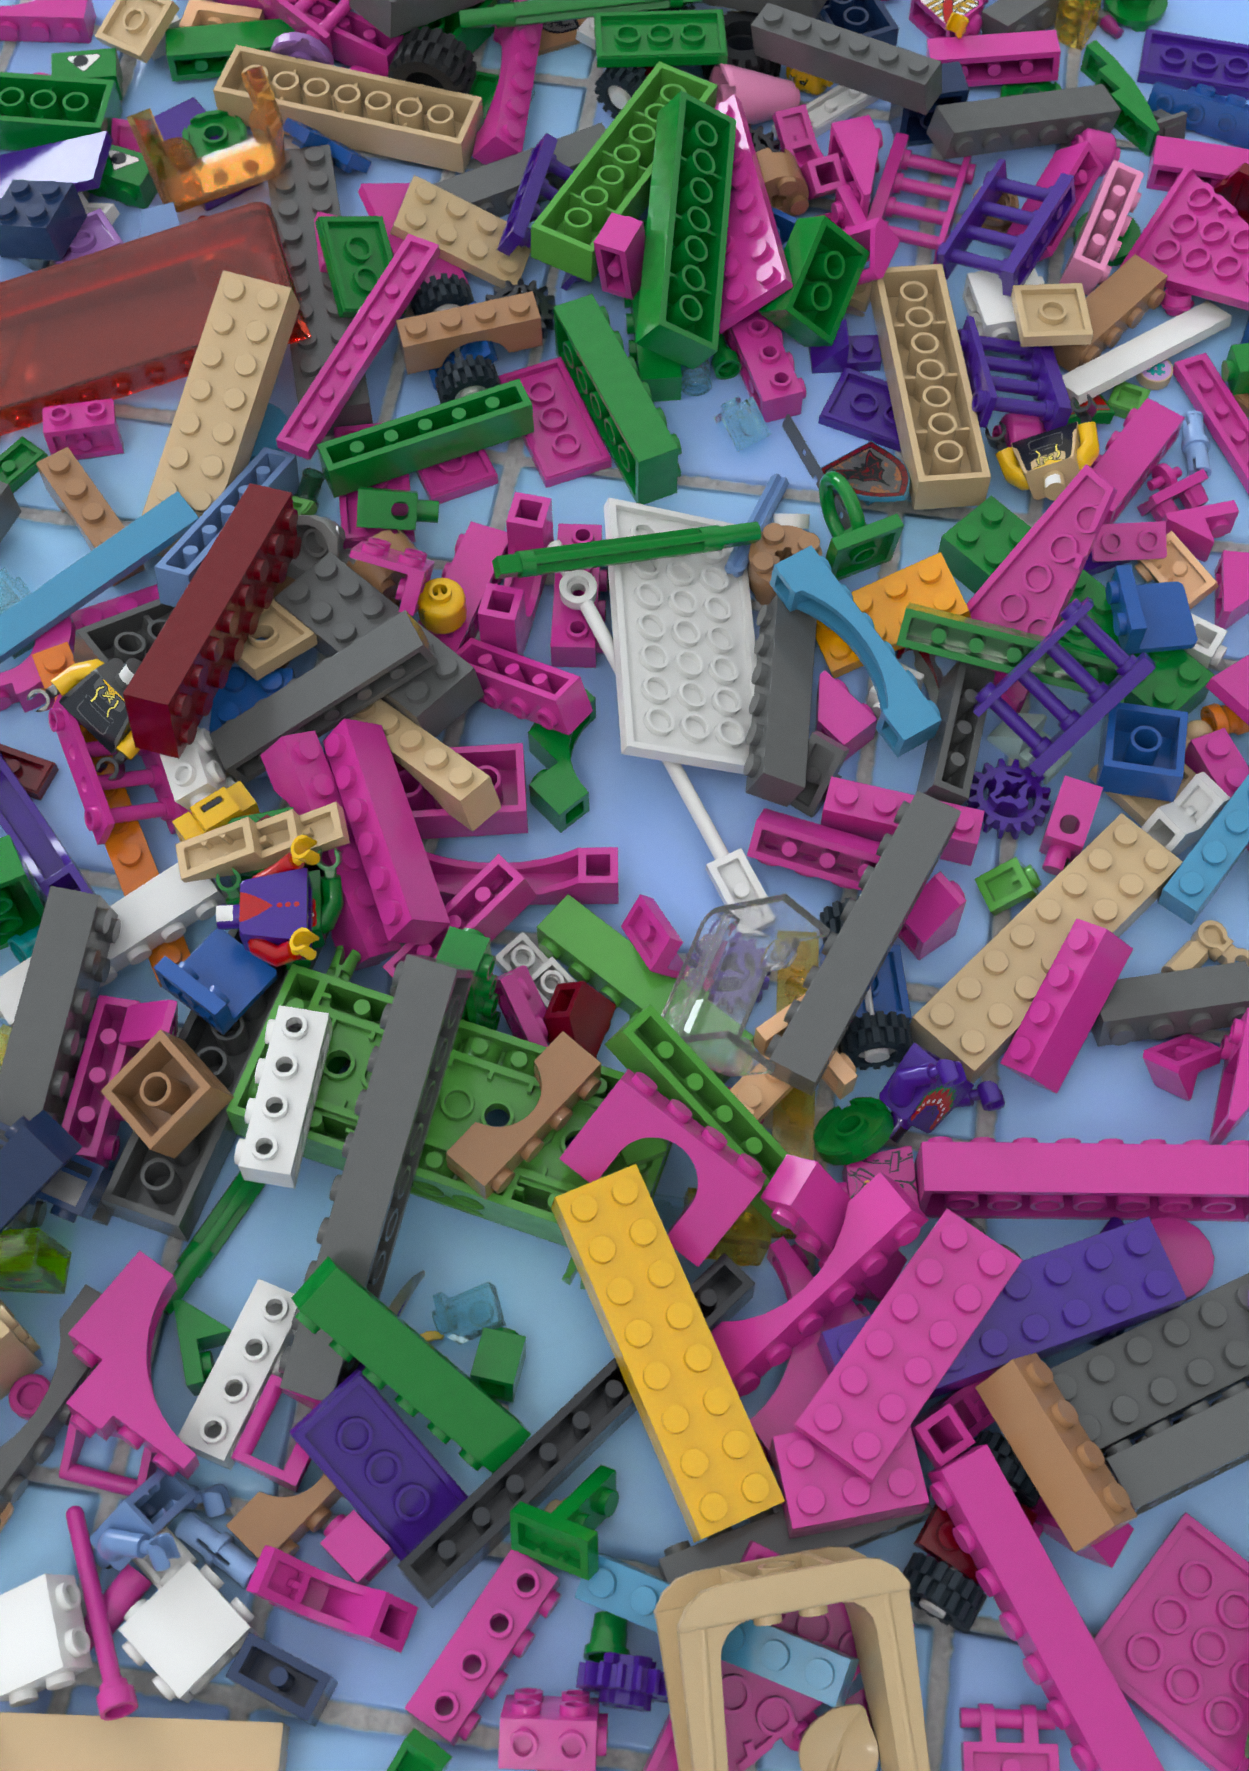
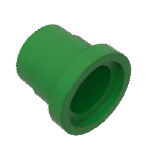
(607, 1635)

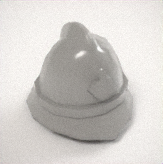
(318, 538)

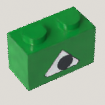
(89, 64)
(126, 179)

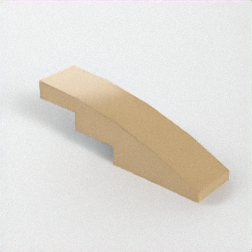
(258, 845)

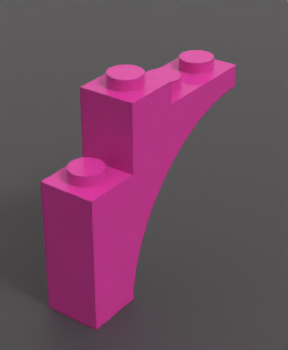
(805, 1366)
(119, 1391)

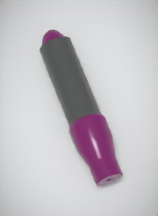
(1109, 24)

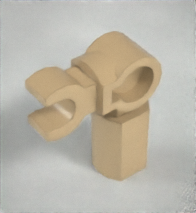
(1207, 941)

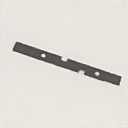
(811, 463)

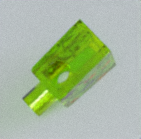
(32, 1262)

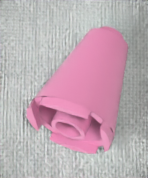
(757, 91)

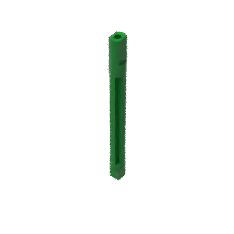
(548, 11)
(624, 550)
(220, 1225)

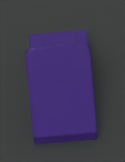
(853, 352)

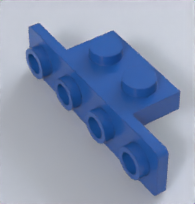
(1206, 112)

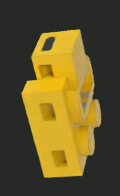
(215, 811)

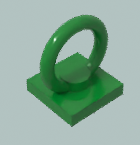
(861, 544)

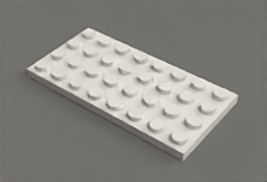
(680, 647)

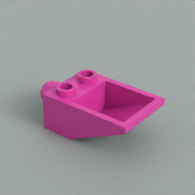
(1233, 1090)

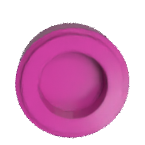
(28, 1394)

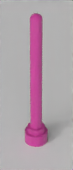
(116, 1695)

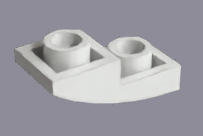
(544, 971)

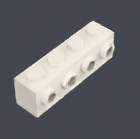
(285, 1097)
(240, 1374)

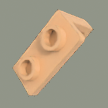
(1179, 566)

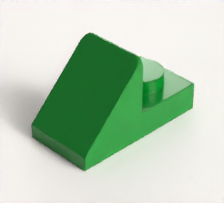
(196, 1334)

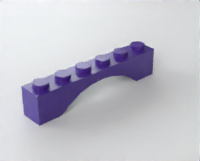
(35, 838)

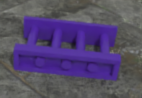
(525, 205)
(1027, 246)
(1038, 366)
(1101, 696)

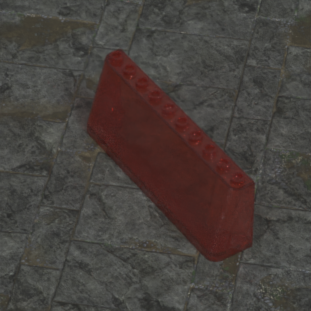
(128, 312)

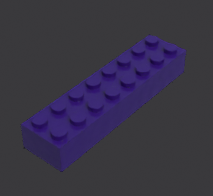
(1056, 1303)

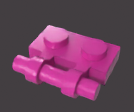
(1005, 1756)

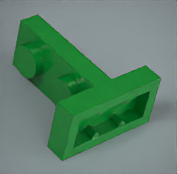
(568, 1533)

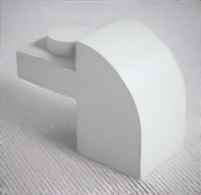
(1189, 816)

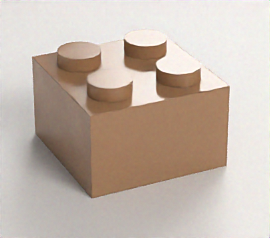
(167, 1094)

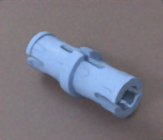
(1195, 443)
(216, 1548)

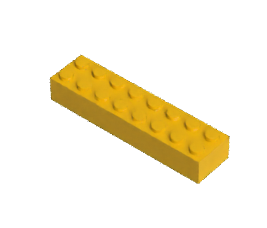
(666, 1353)

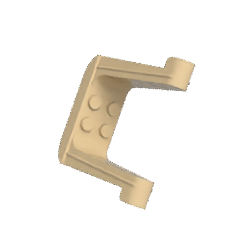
(709, 1603)

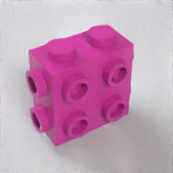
(551, 1731)

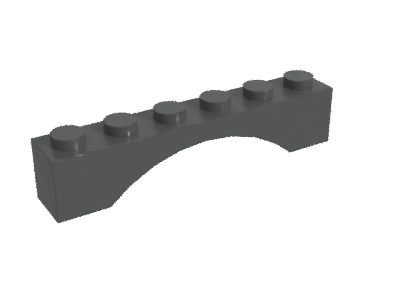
(36, 1438)

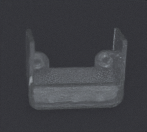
(726, 972)

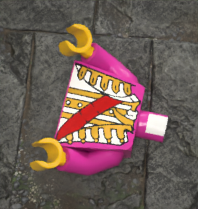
(947, 17)

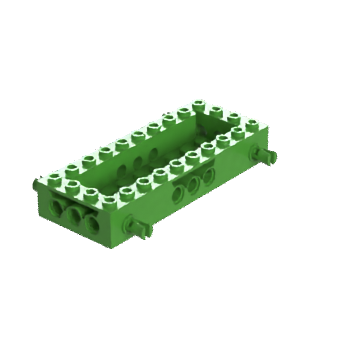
(482, 1075)

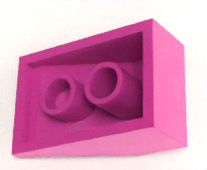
(858, 149)

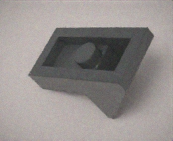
(823, 761)

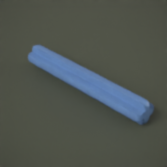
(762, 514)

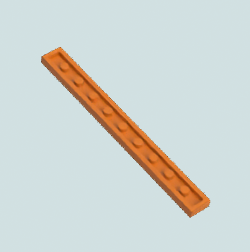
(126, 842)

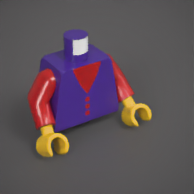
(276, 908)

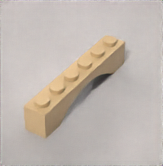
(446, 775)

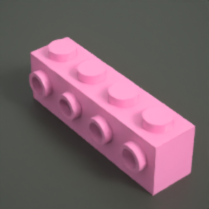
(1103, 226)

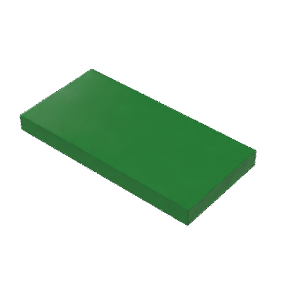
(660, 36)

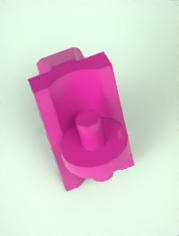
(1165, 480)

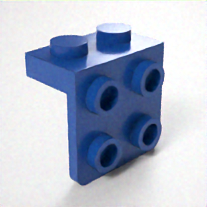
(1149, 615)

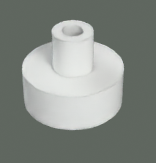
(797, 520)

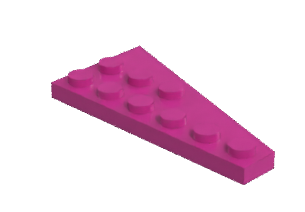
(1045, 566)

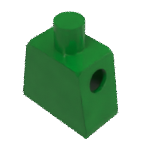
(376, 504)

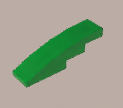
(1136, 117)

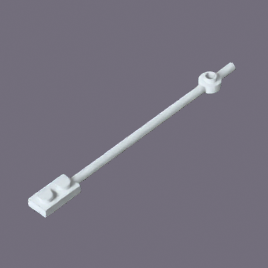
(729, 871)

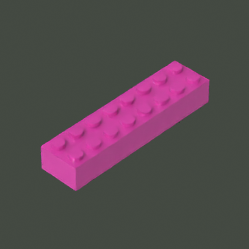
(1083, 1179)

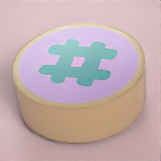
(1156, 376)

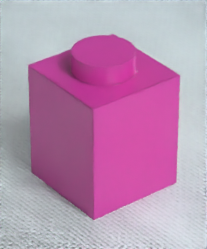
(356, 1547)

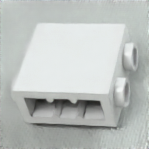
(989, 306)
(196, 772)
(186, 1630)
(41, 1638)

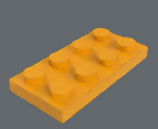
(885, 601)

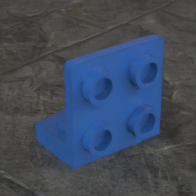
(217, 980)

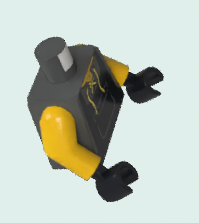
(95, 698)

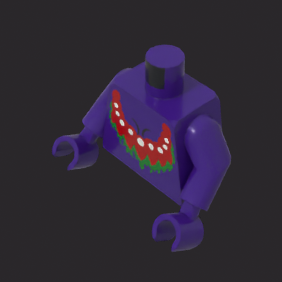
(929, 1088)

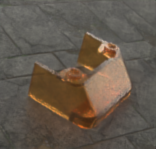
(194, 180)

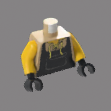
(1049, 459)

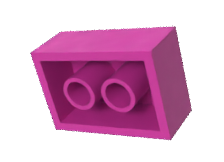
(830, 1496)

